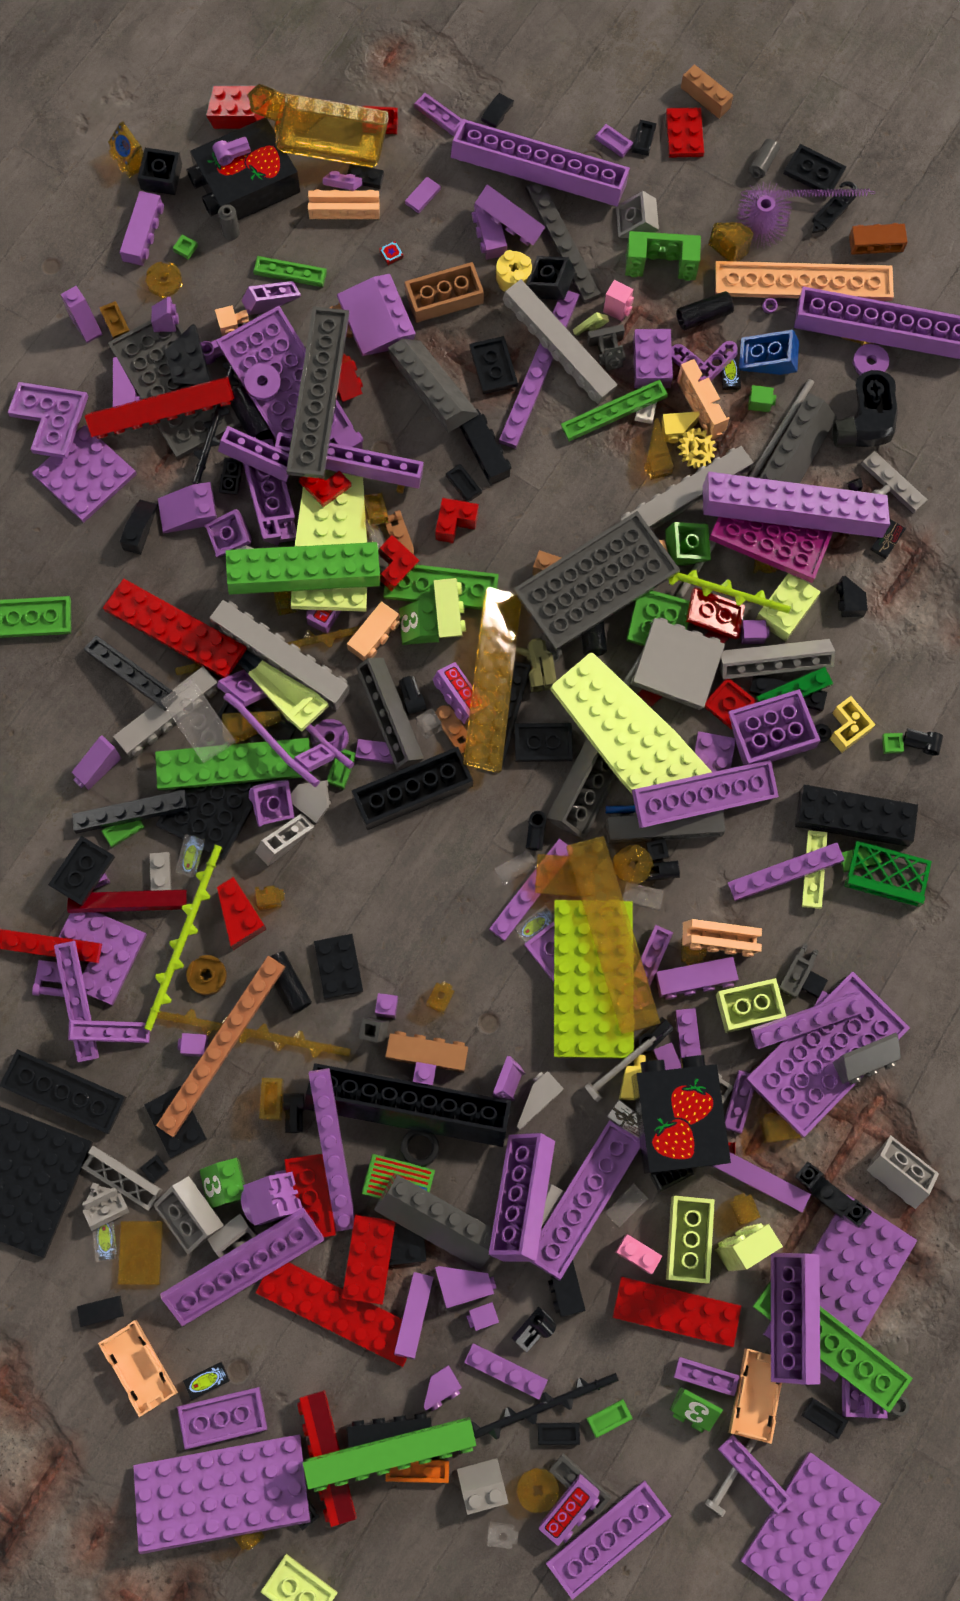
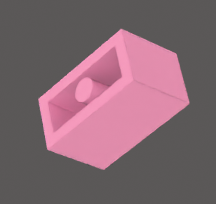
(618, 300)
(638, 1254)

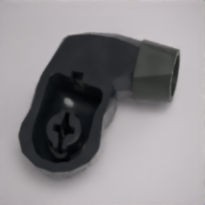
(875, 413)

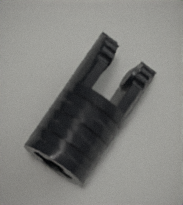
(667, 870)

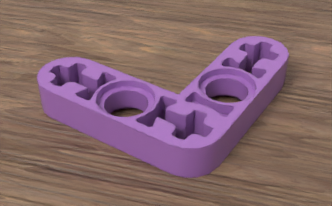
(703, 366)

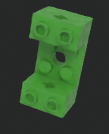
(663, 246)

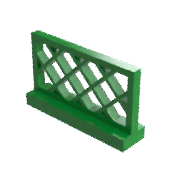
(888, 890)

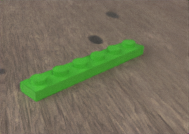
(614, 410)

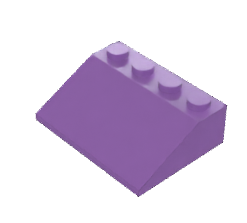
(376, 314)
(773, 728)

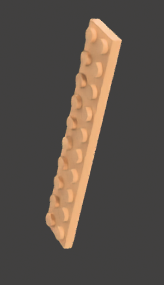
(787, 279)

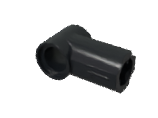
(413, 699)
(928, 742)
(536, 832)
(659, 1031)
(293, 1107)

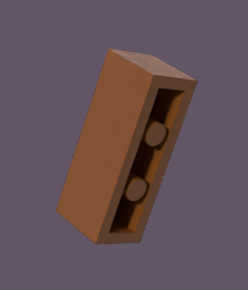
(878, 238)

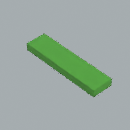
(290, 271)

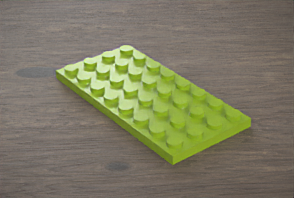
(582, 1004)

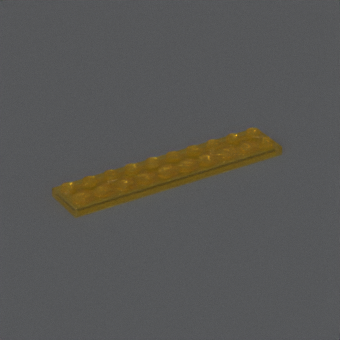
(492, 681)
(613, 935)

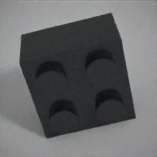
(159, 171)
(551, 277)

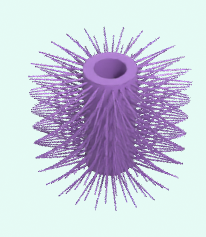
(764, 214)

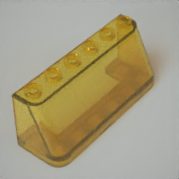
(330, 130)

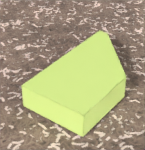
(594, 322)

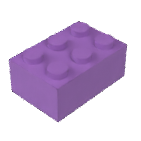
(652, 357)

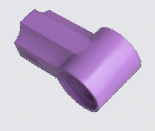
(227, 151)
(214, 350)

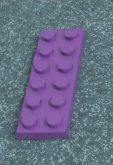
(608, 1539)

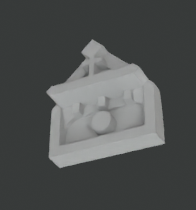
(311, 800)
(103, 1206)

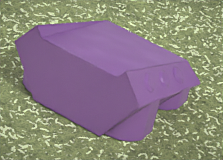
(508, 1080)

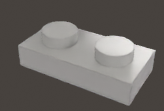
(160, 871)

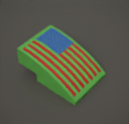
(383, 1168)

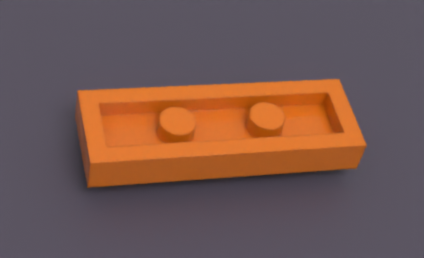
(433, 1472)

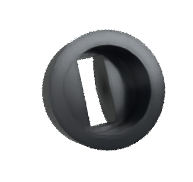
(855, 485)

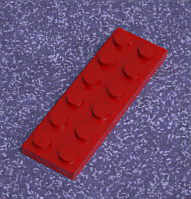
(677, 1311)

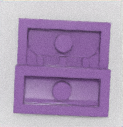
(858, 1404)

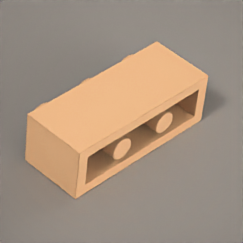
(374, 632)

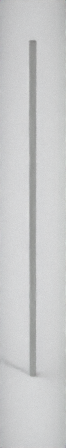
(761, 462)

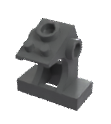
(606, 339)

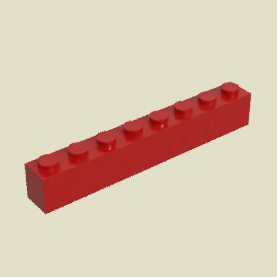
(159, 407)

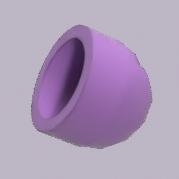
(767, 302)

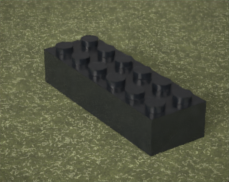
(412, 788)
(856, 815)

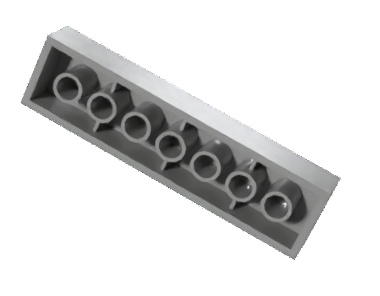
(279, 654)

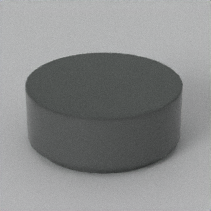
(901, 1407)

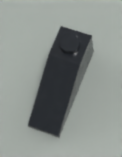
(138, 527)

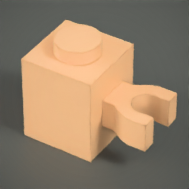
(229, 320)

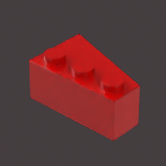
(239, 915)

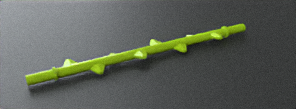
(726, 588)
(178, 944)

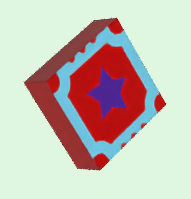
(391, 253)

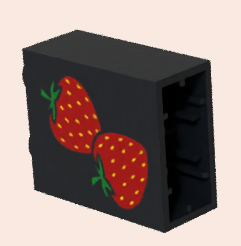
(249, 180)
(680, 1115)

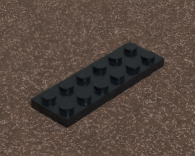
(63, 1091)

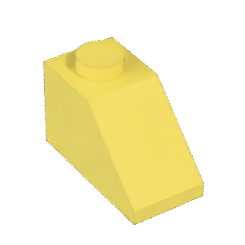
(678, 423)

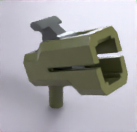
(540, 660)

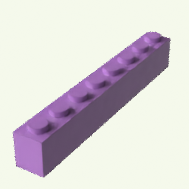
(366, 463)

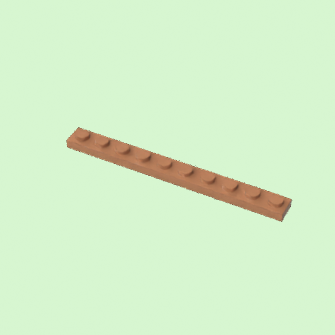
(220, 1046)

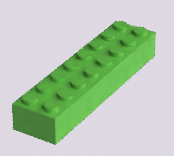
(302, 568)
(389, 1453)

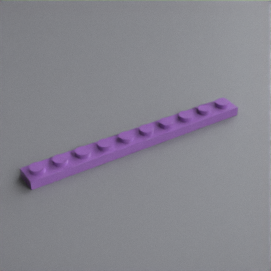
(535, 378)

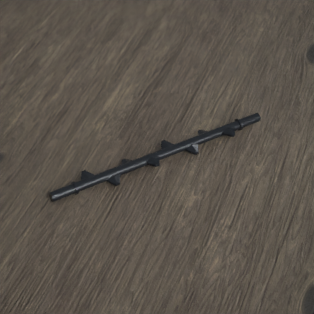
(212, 425)
(546, 1403)

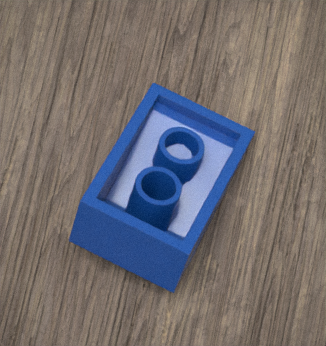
(770, 353)

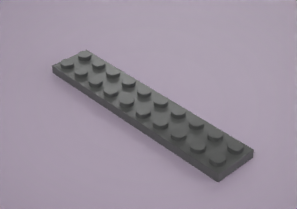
(318, 392)

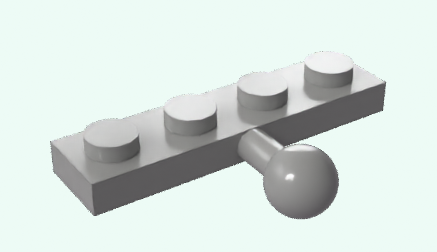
(893, 482)

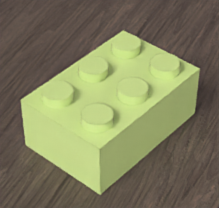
(794, 593)
(449, 608)
(750, 1005)

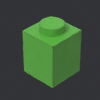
(761, 398)

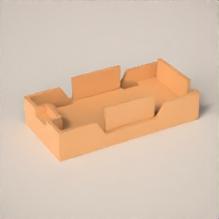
(701, 398)
(138, 1368)
(756, 1398)

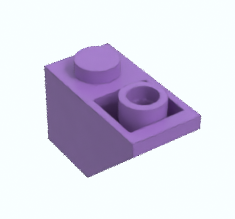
(164, 316)
(441, 1385)

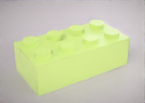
(690, 1239)

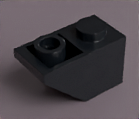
(852, 598)

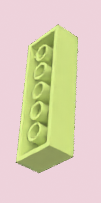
(748, 1247)

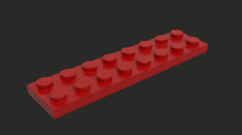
(174, 628)
(324, 1305)

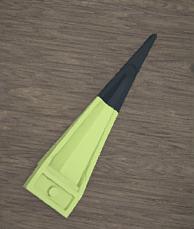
(292, 699)

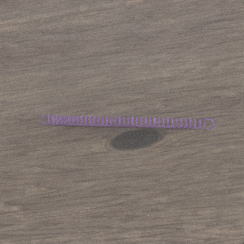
(815, 192)

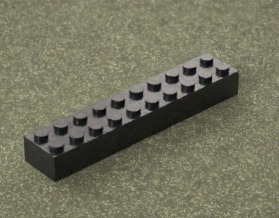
(417, 1106)

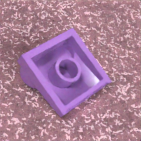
(228, 533)
(271, 802)

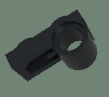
(535, 1326)

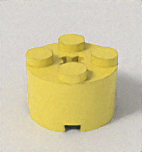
(511, 268)

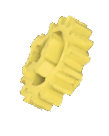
(697, 448)

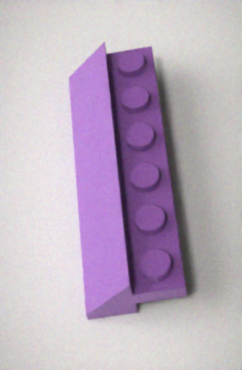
(271, 505)

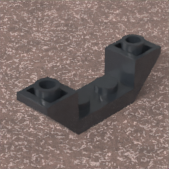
(829, 1195)

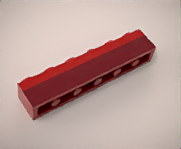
(323, 1440)

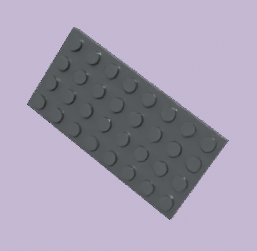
(146, 366)
(596, 580)

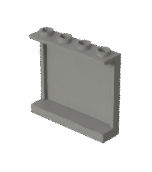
(678, 663)

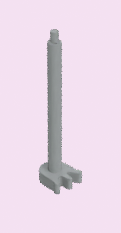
(592, 1089)
(713, 1505)

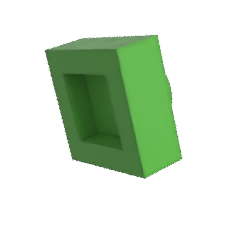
(185, 247)
(892, 743)

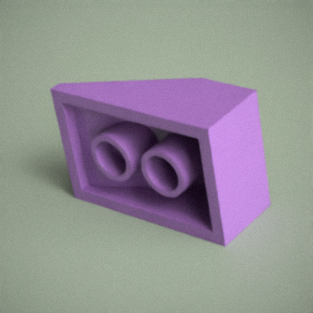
(187, 508)

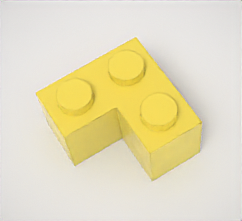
(854, 724)

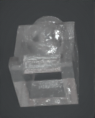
(496, 1529)

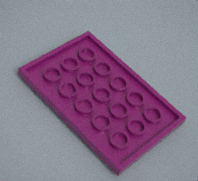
(781, 546)

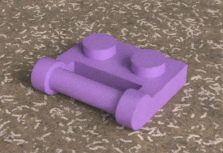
(47, 972)

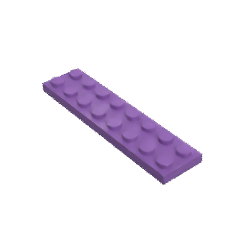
(704, 793)
(585, 1199)
(242, 1267)

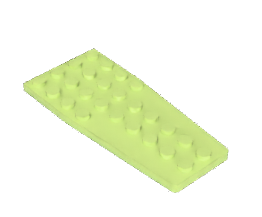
(334, 524)
(624, 728)

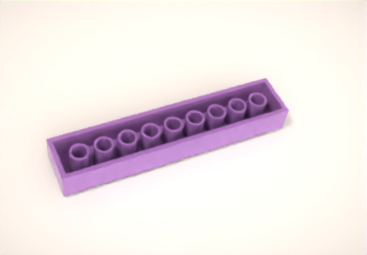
(539, 162)
(878, 322)
(795, 504)

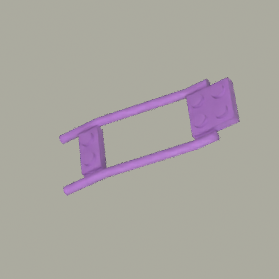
(243, 691)

